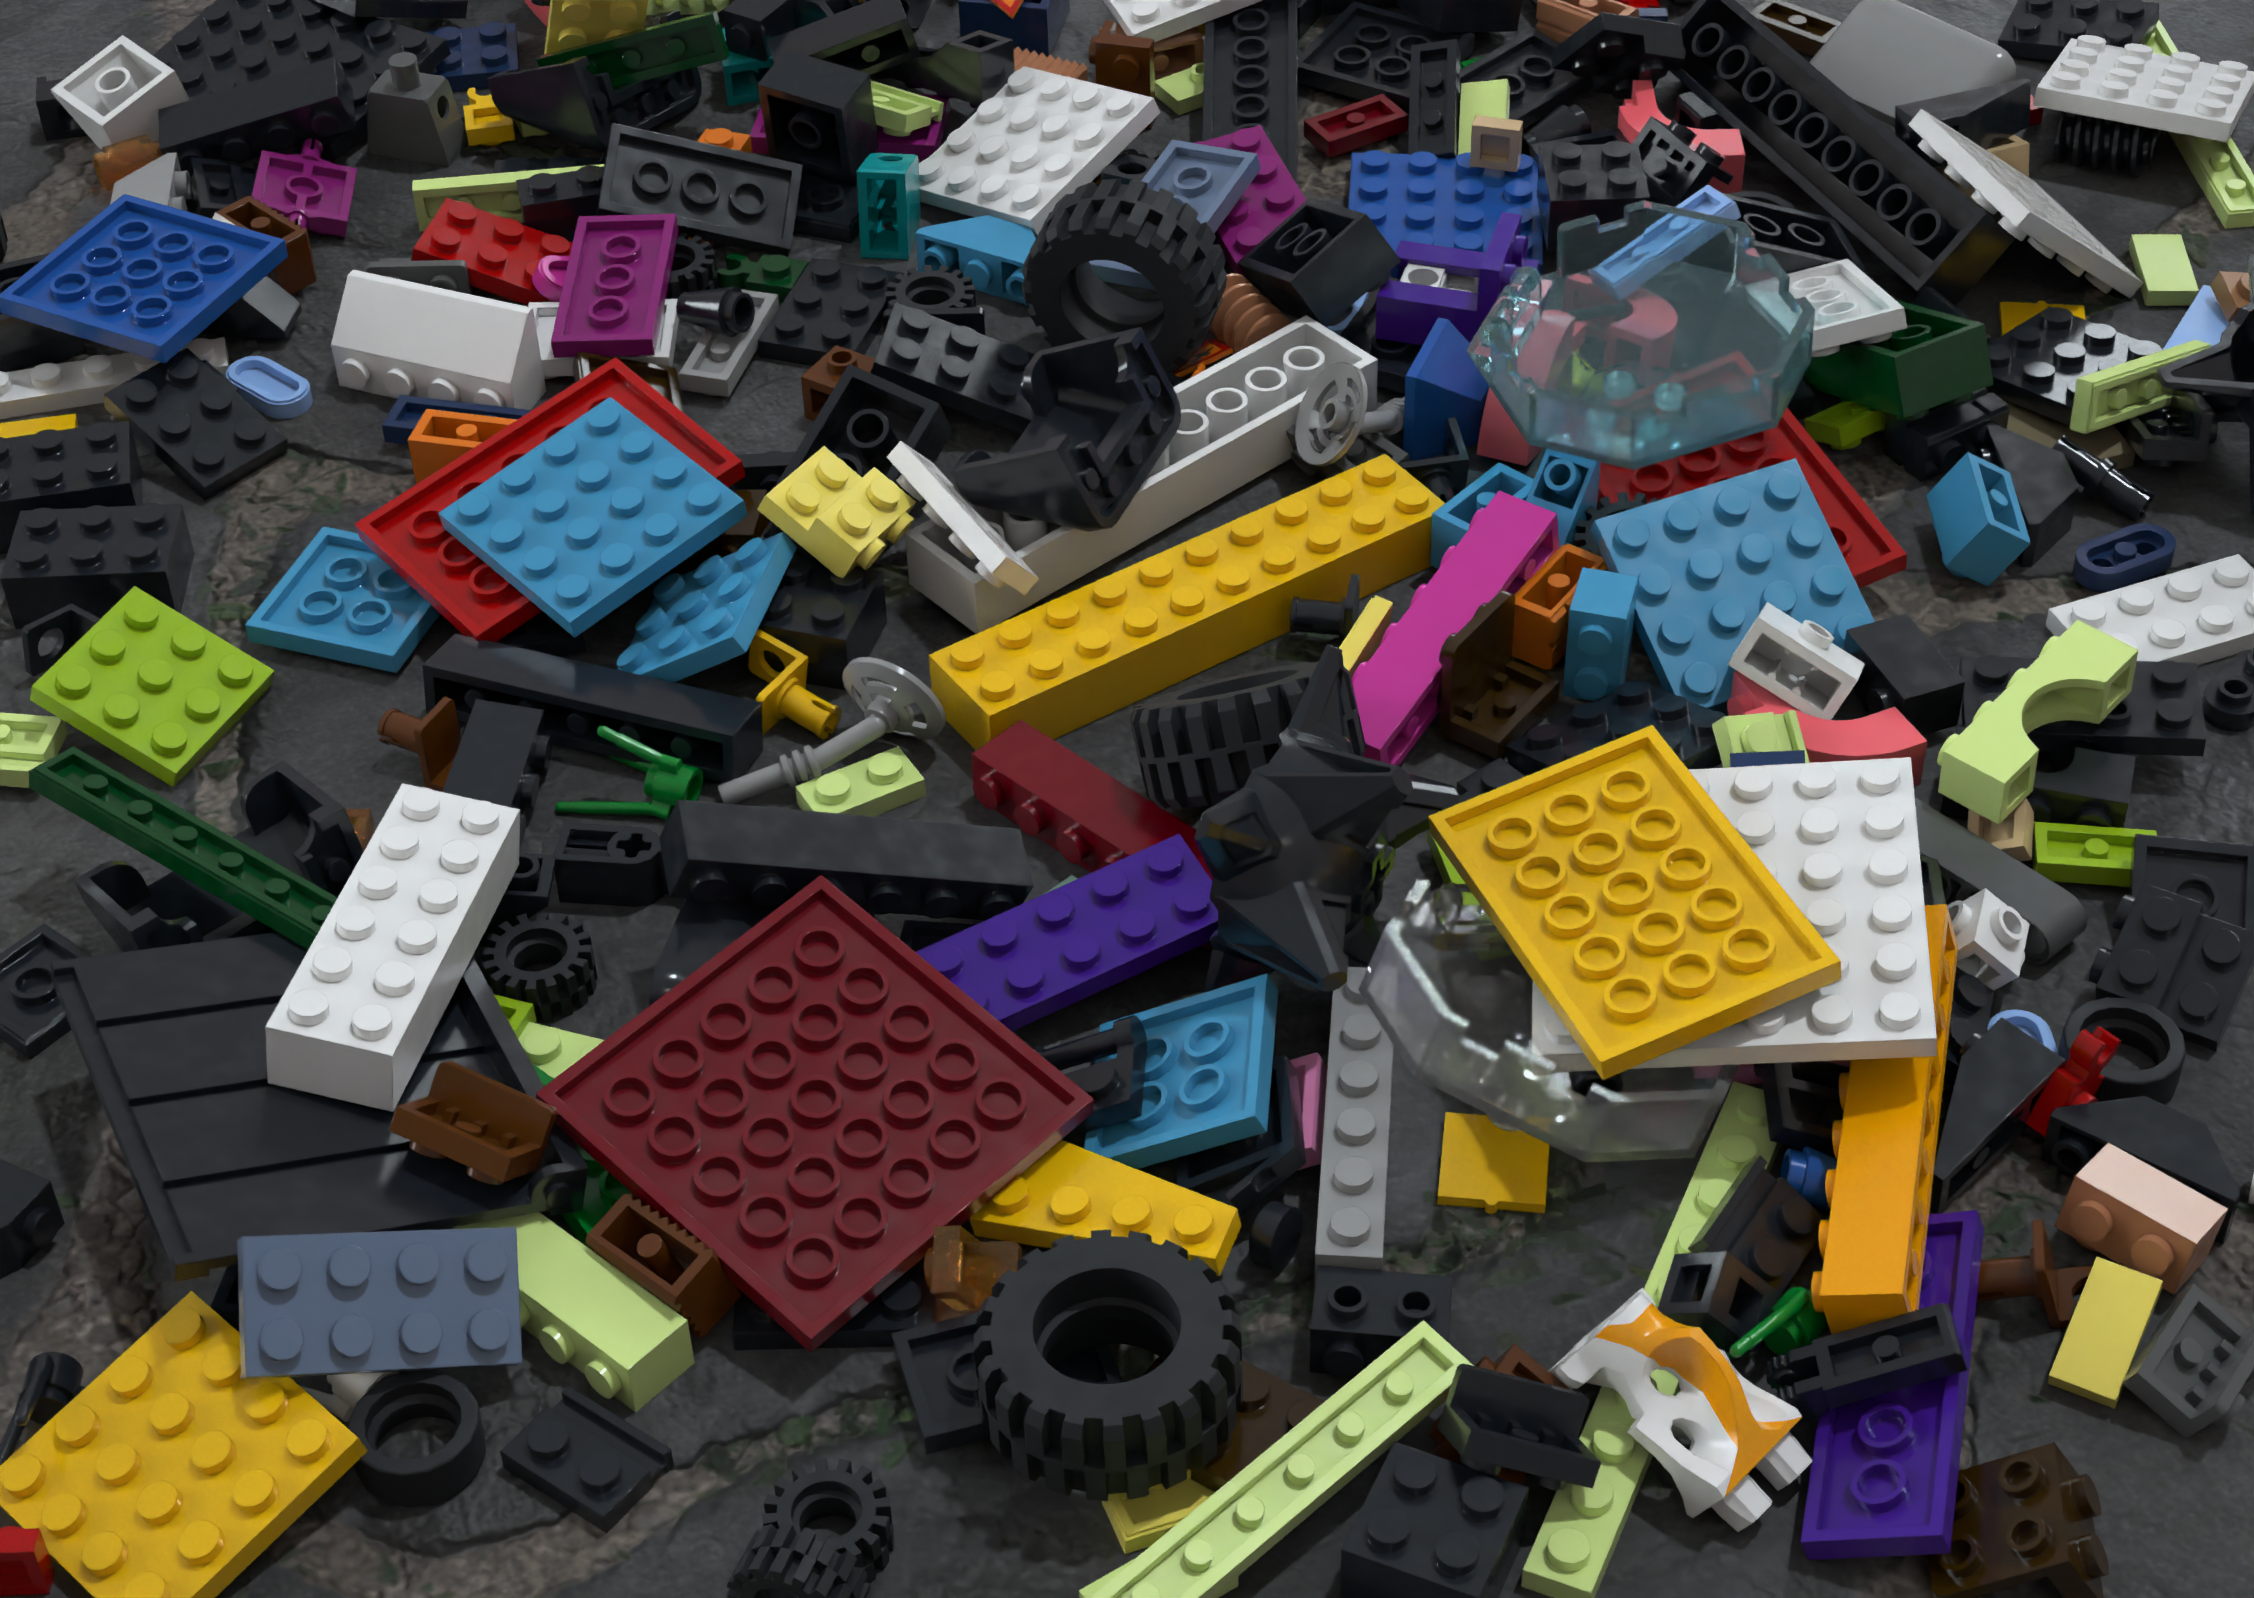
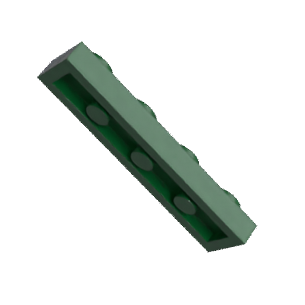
(651, 50)

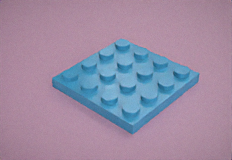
(593, 515)
(1714, 564)

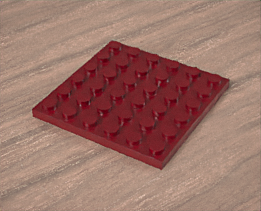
(815, 1109)

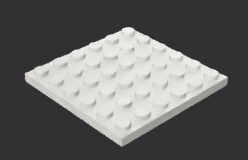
(1851, 862)

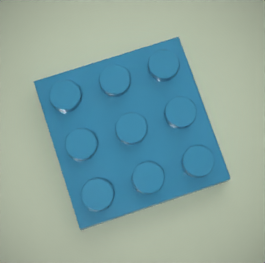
(343, 606)
(708, 611)
(1202, 1075)

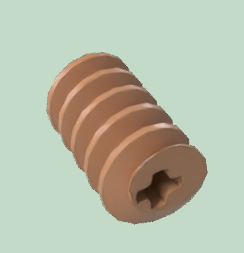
(1245, 315)

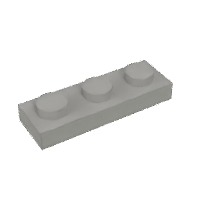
(721, 359)

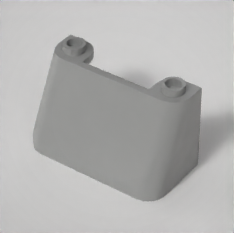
(1901, 55)

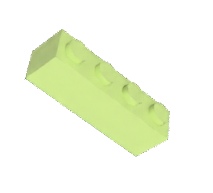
(595, 1314)

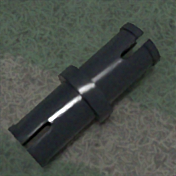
(2104, 480)

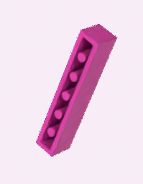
(1404, 676)

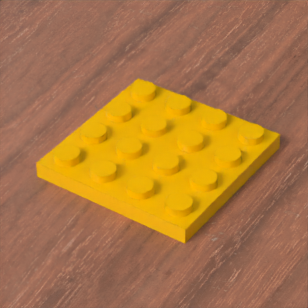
(174, 1465)

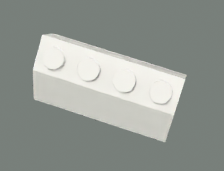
(435, 344)

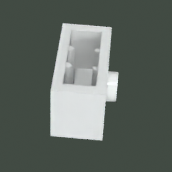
(1797, 662)

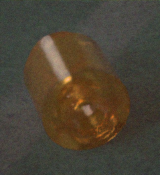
(124, 158)

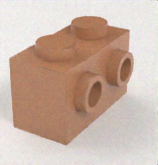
(2140, 1217)

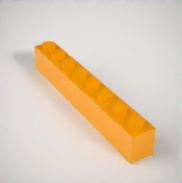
(1885, 1168)

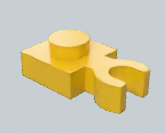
(485, 122)

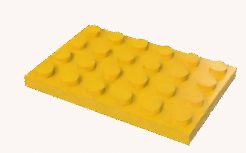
(1632, 901)

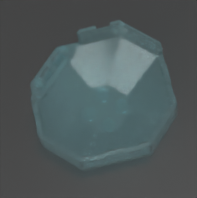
(1646, 338)

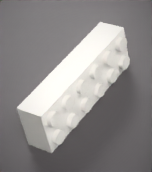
(393, 948)

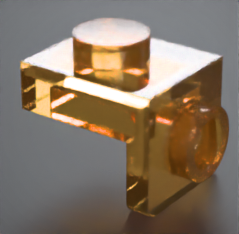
(965, 1269)

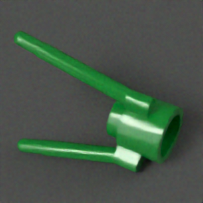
(664, 782)
(1788, 1326)

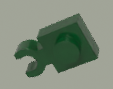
(769, 275)

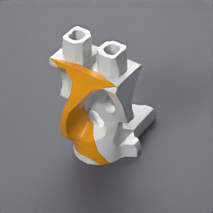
(1716, 1409)

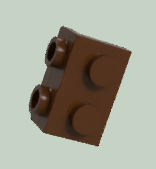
(1123, 62)
(477, 1124)

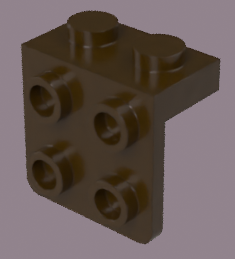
(1484, 692)
(2020, 1524)

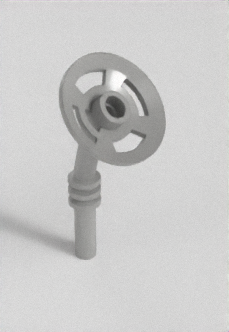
(1340, 416)
(885, 711)

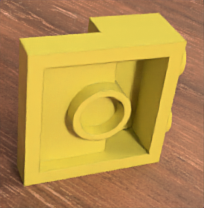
(838, 512)

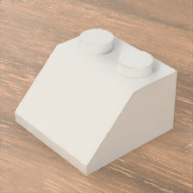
(120, 93)

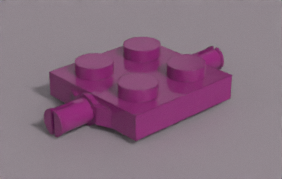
(307, 189)

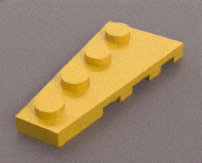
(1085, 1192)

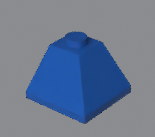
(1439, 387)

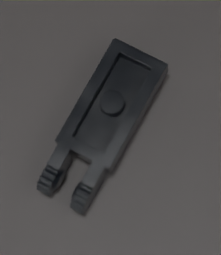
(1868, 1361)

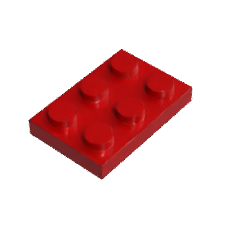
(497, 249)

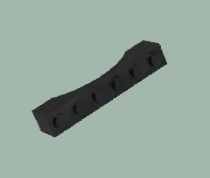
(962, 69)

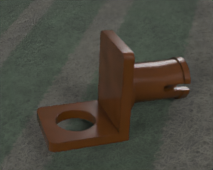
(432, 738)
(2036, 1277)

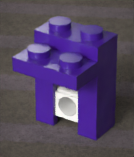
(1449, 284)

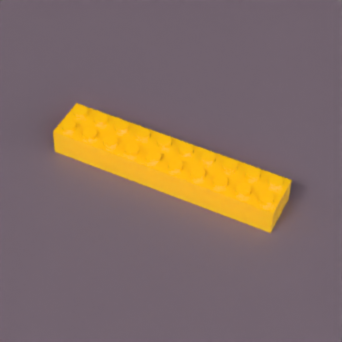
(1186, 606)

